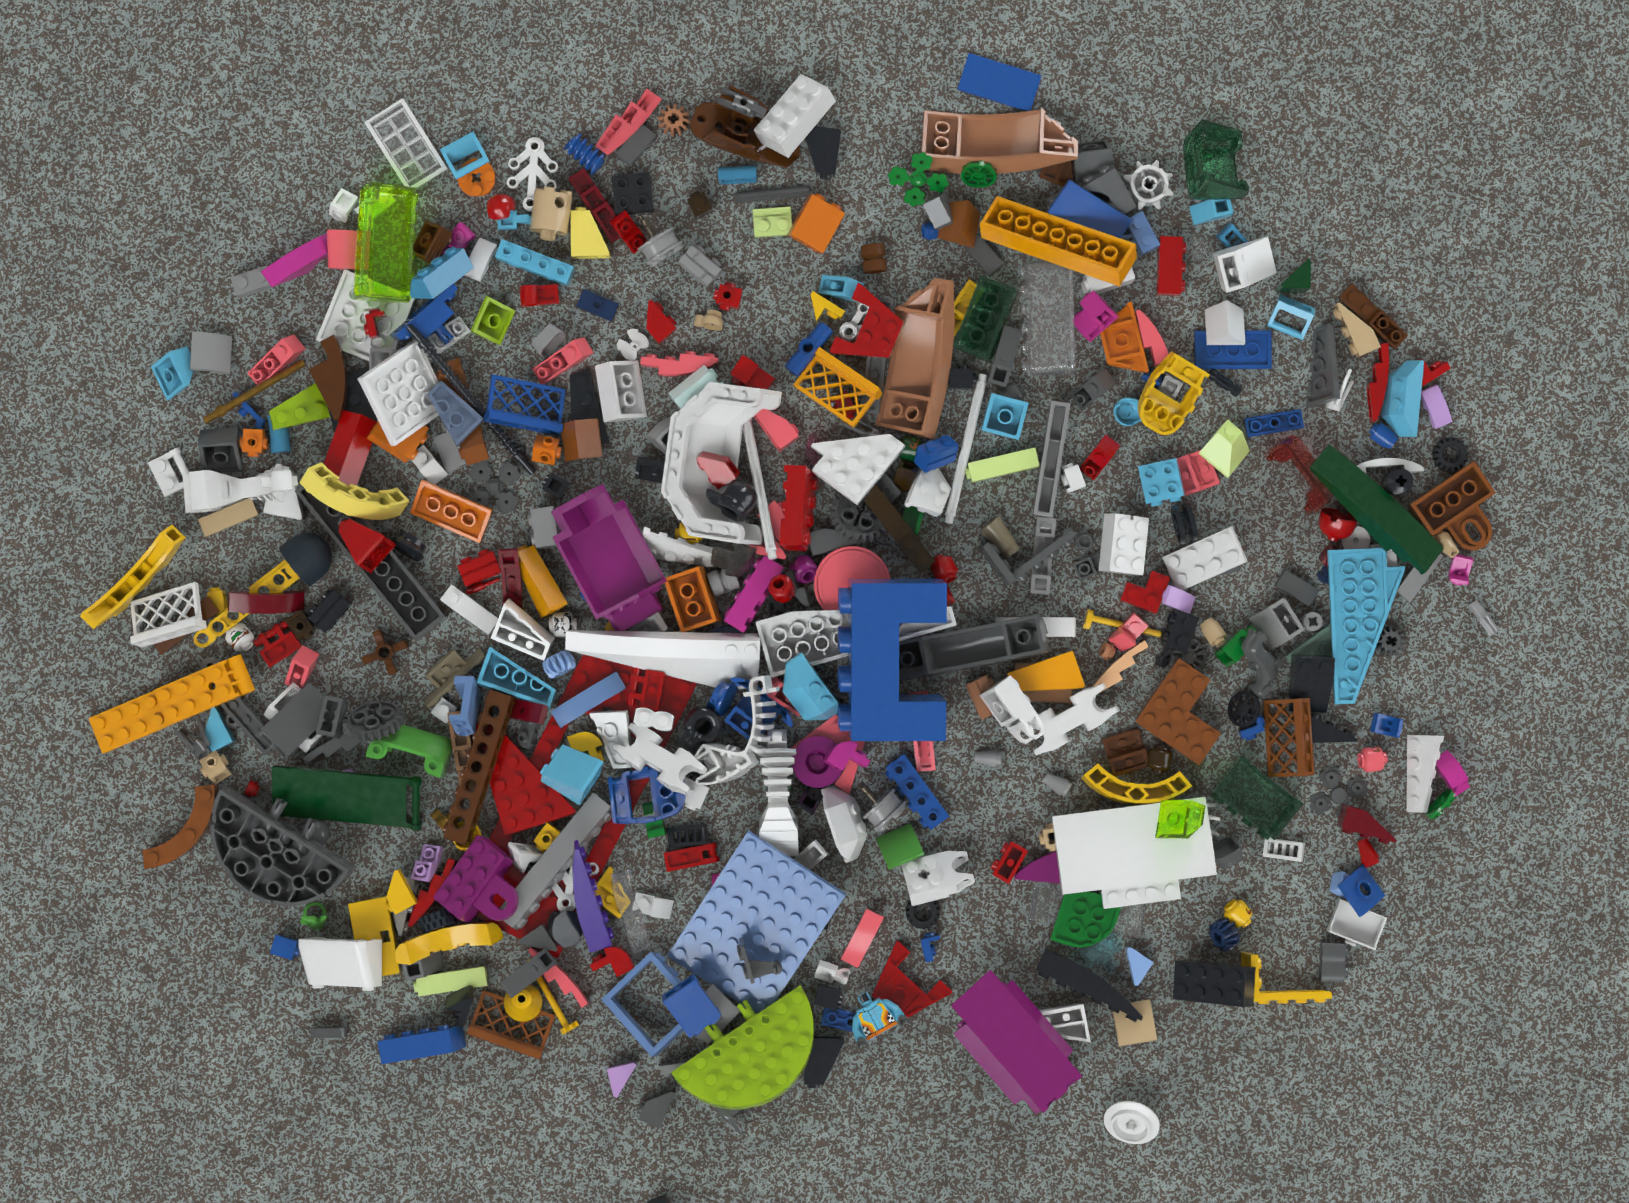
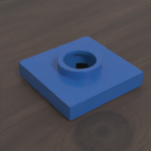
(1351, 890)

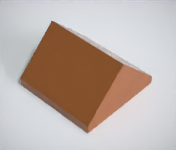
(964, 225)
(581, 440)

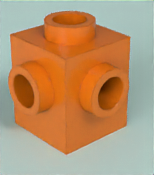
(249, 437)
(546, 449)

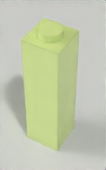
(1002, 465)
(451, 980)

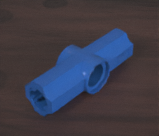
(801, 359)

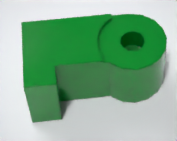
(655, 828)

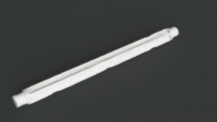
(965, 449)
(760, 490)

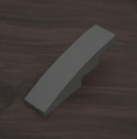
(332, 747)

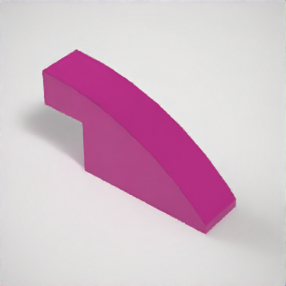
(297, 262)

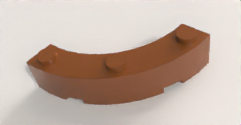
(474, 447)
(190, 834)

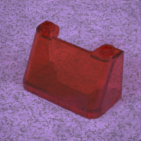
(1293, 449)

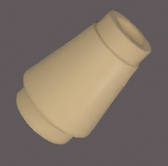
(1447, 543)

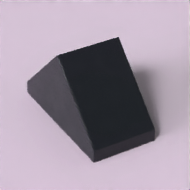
(810, 799)

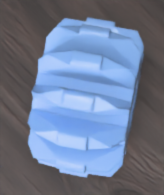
(559, 664)

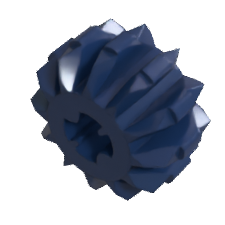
(1224, 934)

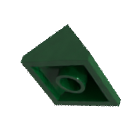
(1298, 281)

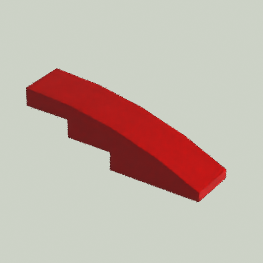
(1377, 389)
(425, 897)

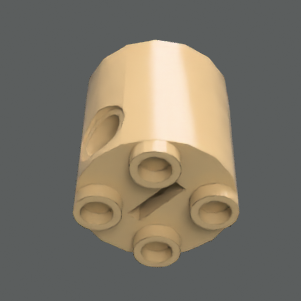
(551, 213)

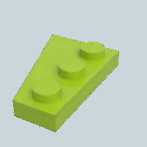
(300, 409)

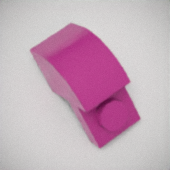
(843, 752)
(1452, 773)

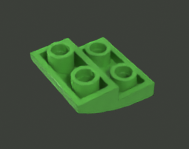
(899, 846)

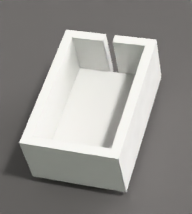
(1123, 544)

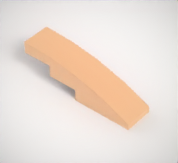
(1112, 673)

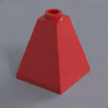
(365, 544)

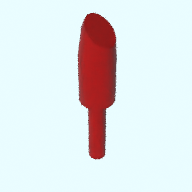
(480, 586)

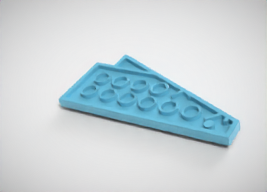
(1359, 605)

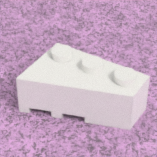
(522, 632)
(1069, 1021)

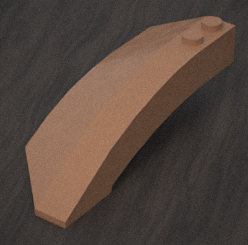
(1005, 140)
(920, 362)

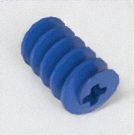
(585, 153)

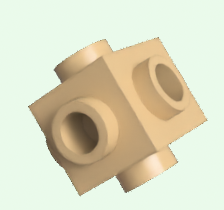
(215, 767)
(1044, 839)

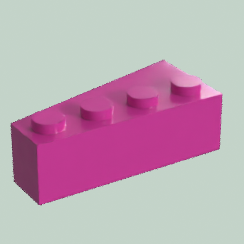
(753, 595)

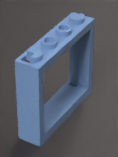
(627, 1020)

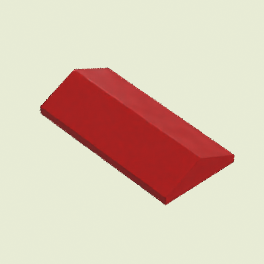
(349, 447)

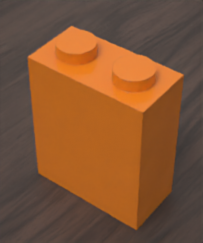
(816, 223)
(405, 449)

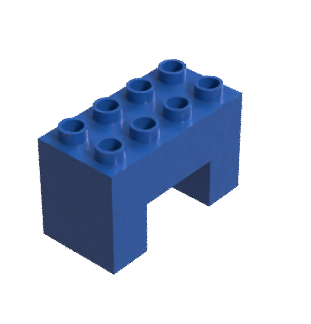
(872, 673)

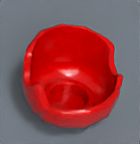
(500, 206)

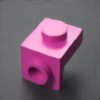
(1460, 569)

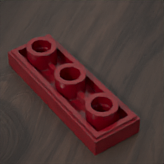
(529, 711)

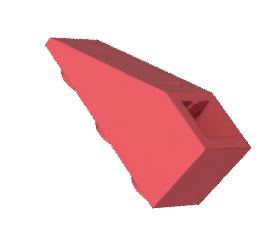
(277, 359)
(563, 360)

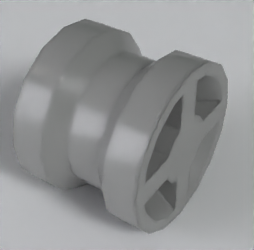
(1308, 621)

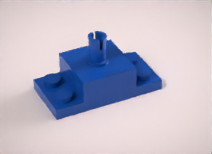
(429, 318)

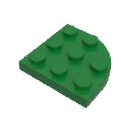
(1083, 920)

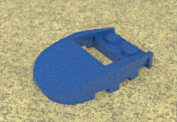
(665, 801)

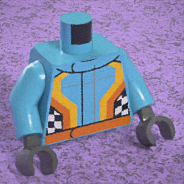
(875, 1018)

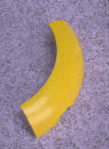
(446, 939)

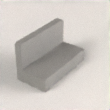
(449, 452)

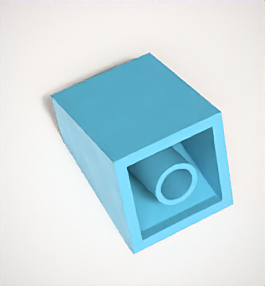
(571, 773)

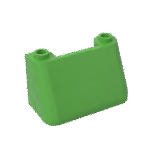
(432, 746)

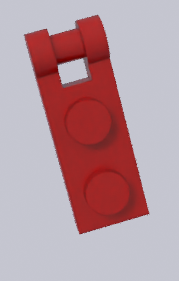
(690, 857)

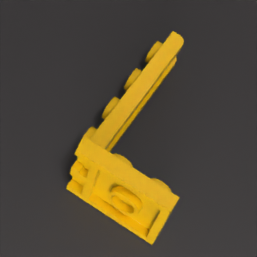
(1283, 996)

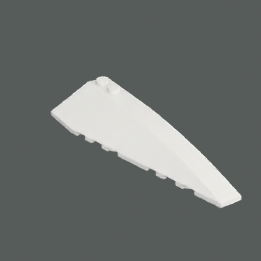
(817, 636)

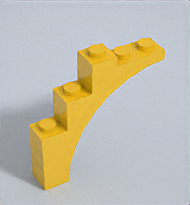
(136, 579)

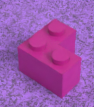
(1095, 316)

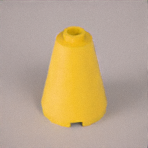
(528, 1009)

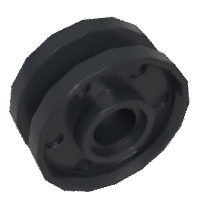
(1184, 523)

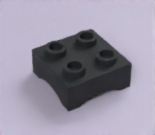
(632, 193)

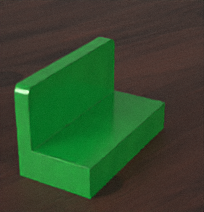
(913, 518)

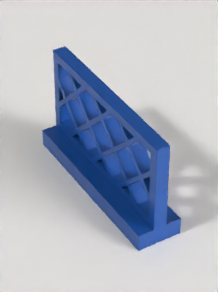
(526, 421)

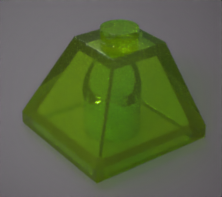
(1179, 819)

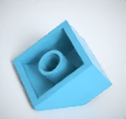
(1004, 416)

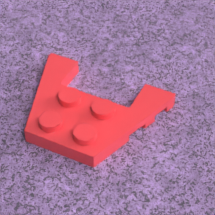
(831, 730)

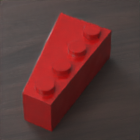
(798, 507)

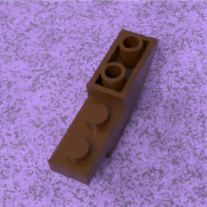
(1376, 318)

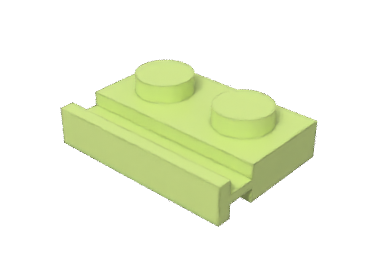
(772, 221)

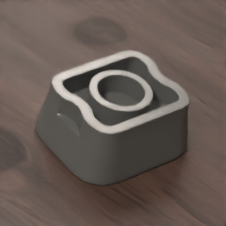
(1227, 852)

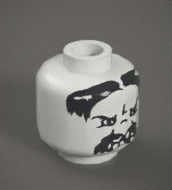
(561, 622)

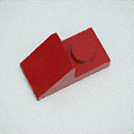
(1436, 369)

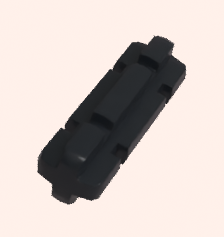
(1224, 382)

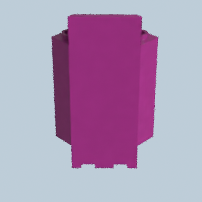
(608, 558)
(1014, 1042)

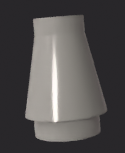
(990, 757)
(1058, 784)

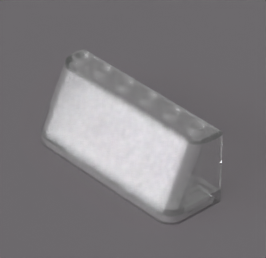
(1048, 319)

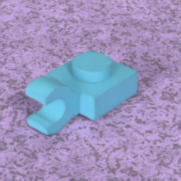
(513, 220)

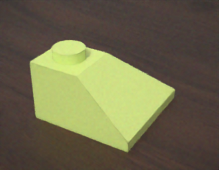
(1226, 448)

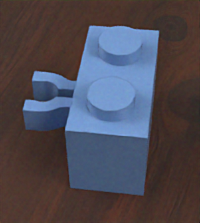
(1141, 234)

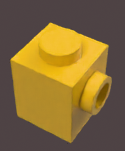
(546, 837)

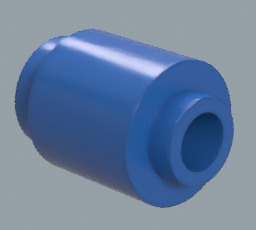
(1383, 435)

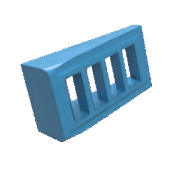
(1235, 233)

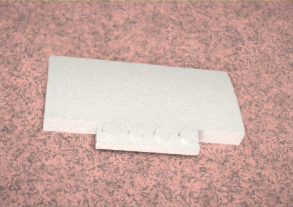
(1122, 857)

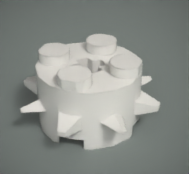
(1153, 175)

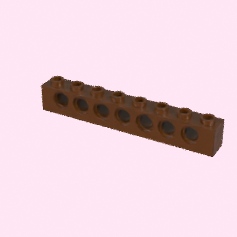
(482, 778)

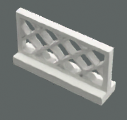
(166, 631)

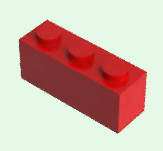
(1170, 266)

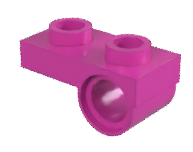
(460, 237)

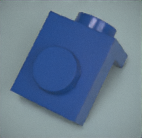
(1386, 725)
(1250, 733)

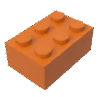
(692, 599)

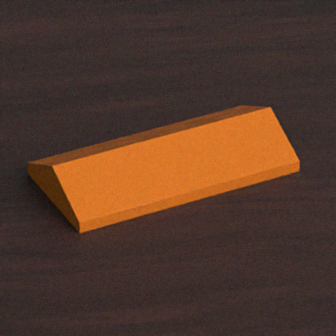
(451, 511)

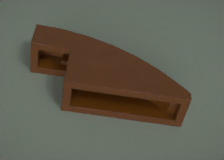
(332, 377)

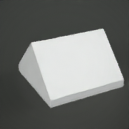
(1224, 324)

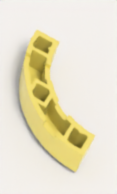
(350, 498)

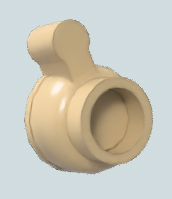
(711, 317)

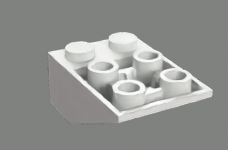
(1244, 264)

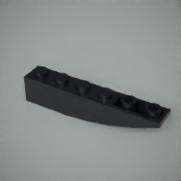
(1084, 982)

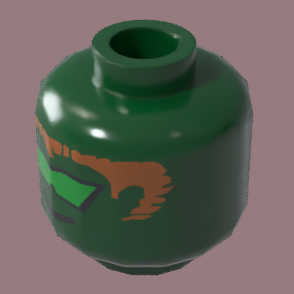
(911, 444)

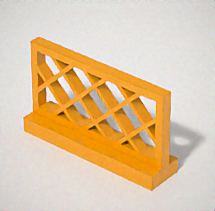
(846, 373)

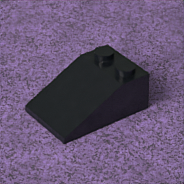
(1311, 678)

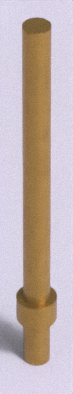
(220, 410)

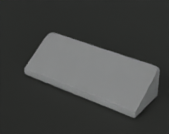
(1414, 580)

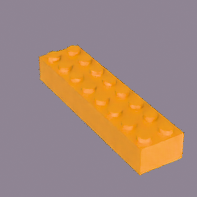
(1058, 241)

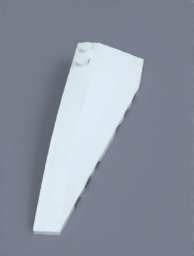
(682, 655)

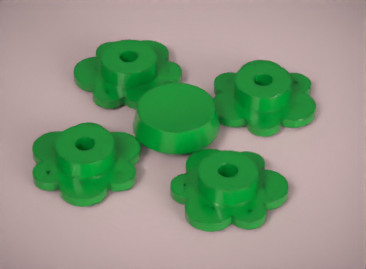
(918, 178)

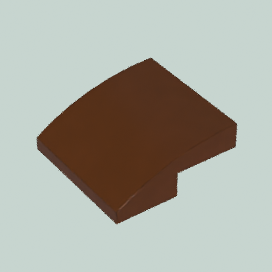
(1125, 751)

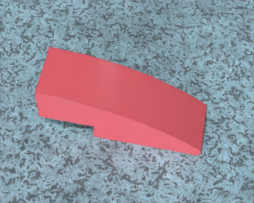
(1151, 338)
(862, 937)

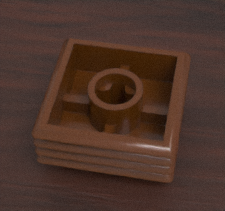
(431, 241)

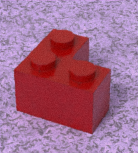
(748, 374)
(1146, 598)

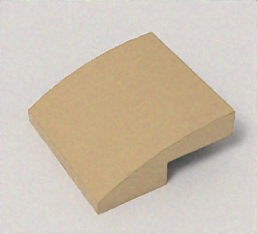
(1136, 1032)

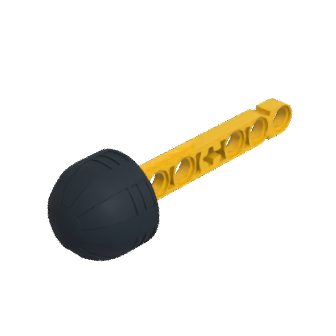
(305, 557)

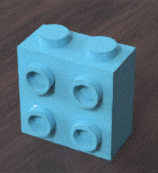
(1161, 482)

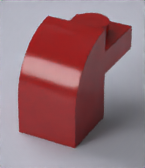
(617, 957)

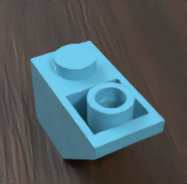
(1210, 211)

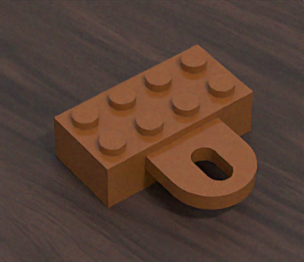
(1454, 505)

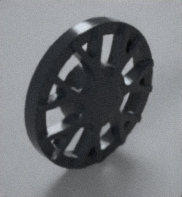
(1243, 709)

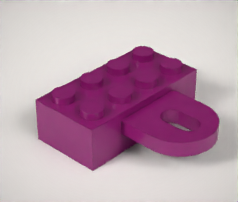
(476, 881)

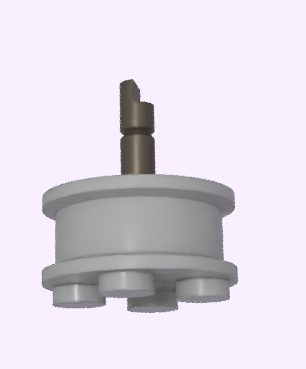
(659, 245)
(883, 808)

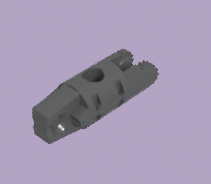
(750, 106)

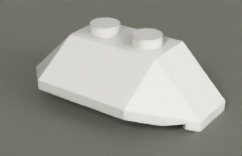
(845, 822)

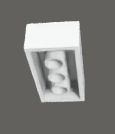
(794, 115)

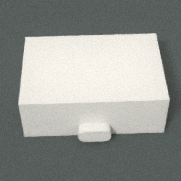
(1356, 929)

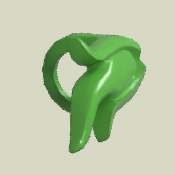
(312, 921)

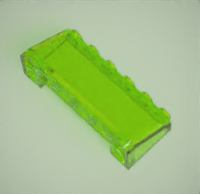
(385, 243)

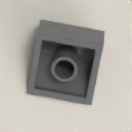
(220, 450)

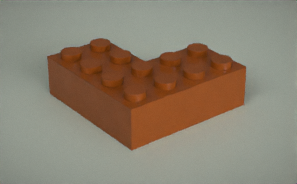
(1169, 714)

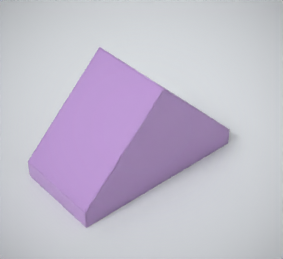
(619, 1075)

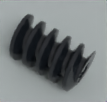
(1402, 475)

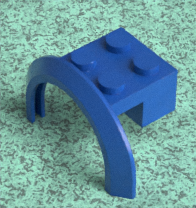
(742, 717)

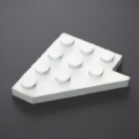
(856, 463)

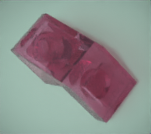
(813, 459)

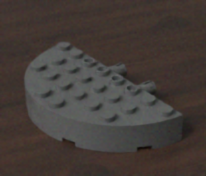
(271, 856)

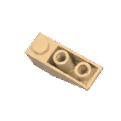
(1360, 335)

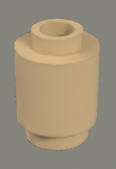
(1213, 632)

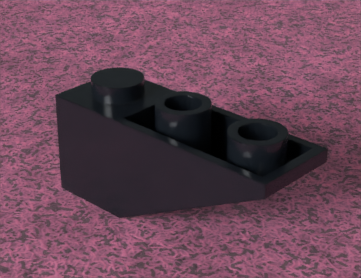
(1328, 733)

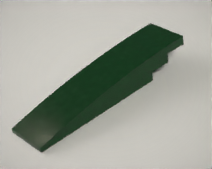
(1376, 510)

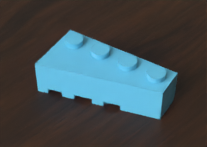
(510, 679)

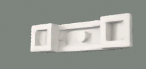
(1389, 462)

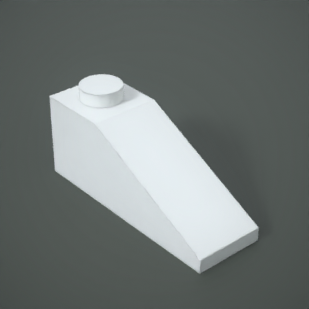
(469, 609)

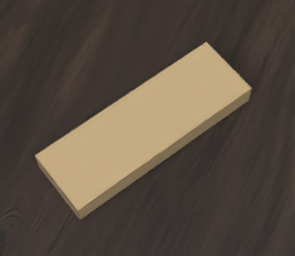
(228, 517)

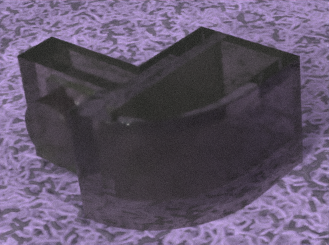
(735, 562)

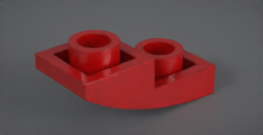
(628, 231)

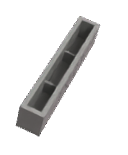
(1051, 459)

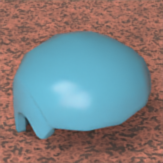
(1122, 410)

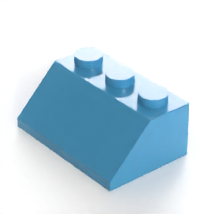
(440, 274)

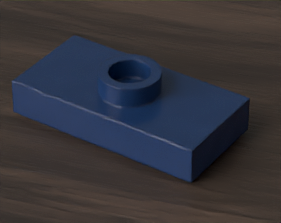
(597, 305)

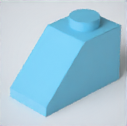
(838, 287)
(217, 731)

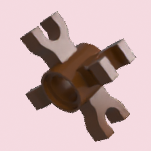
(379, 638)

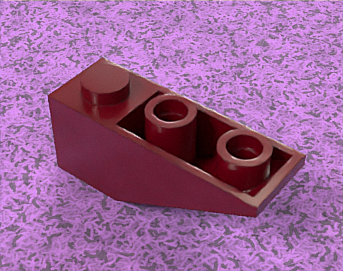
(1358, 820)

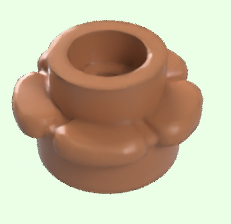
(1107, 650)

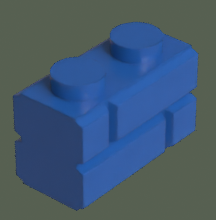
(936, 453)

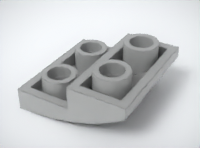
(211, 352)

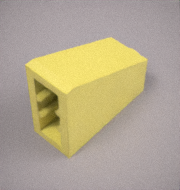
(585, 236)

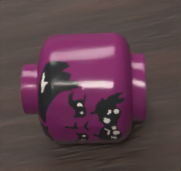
(803, 569)

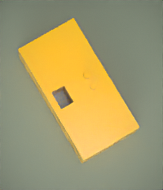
(374, 921)

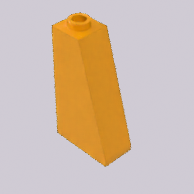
(539, 582)
(1050, 674)

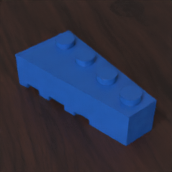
(421, 1044)

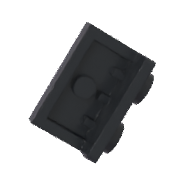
(1179, 630)

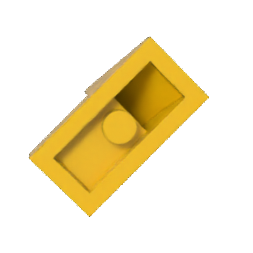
(821, 304)

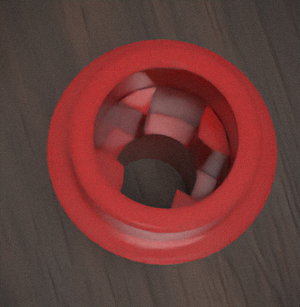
(1367, 853)

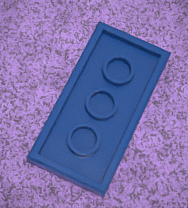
(999, 82)
(1088, 210)
(1252, 355)

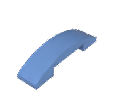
(588, 699)

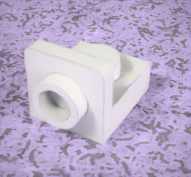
(342, 205)

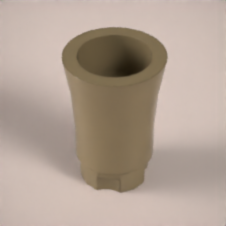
(999, 535)

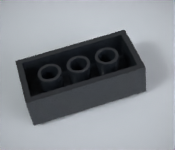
(1214, 983)

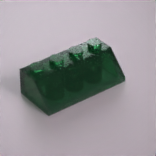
(985, 319)

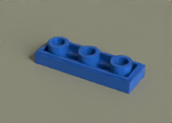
(1262, 424)
(837, 1018)

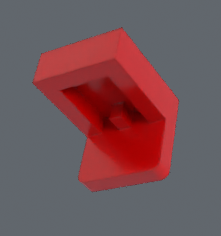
(371, 325)

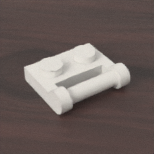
(165, 474)

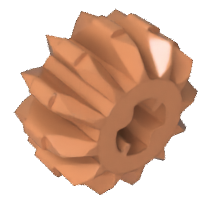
(678, 124)

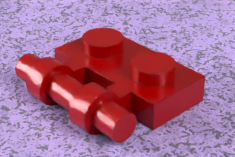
(281, 648)
(651, 690)

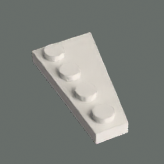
(677, 550)
(1421, 763)

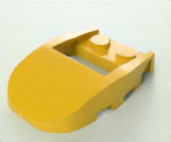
(1162, 412)

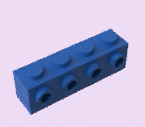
(917, 792)

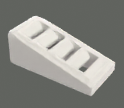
(1300, 853)

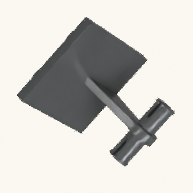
(755, 968)

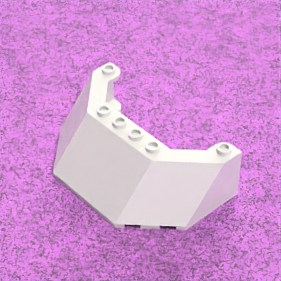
(713, 425)

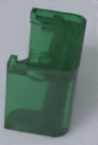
(1255, 798)

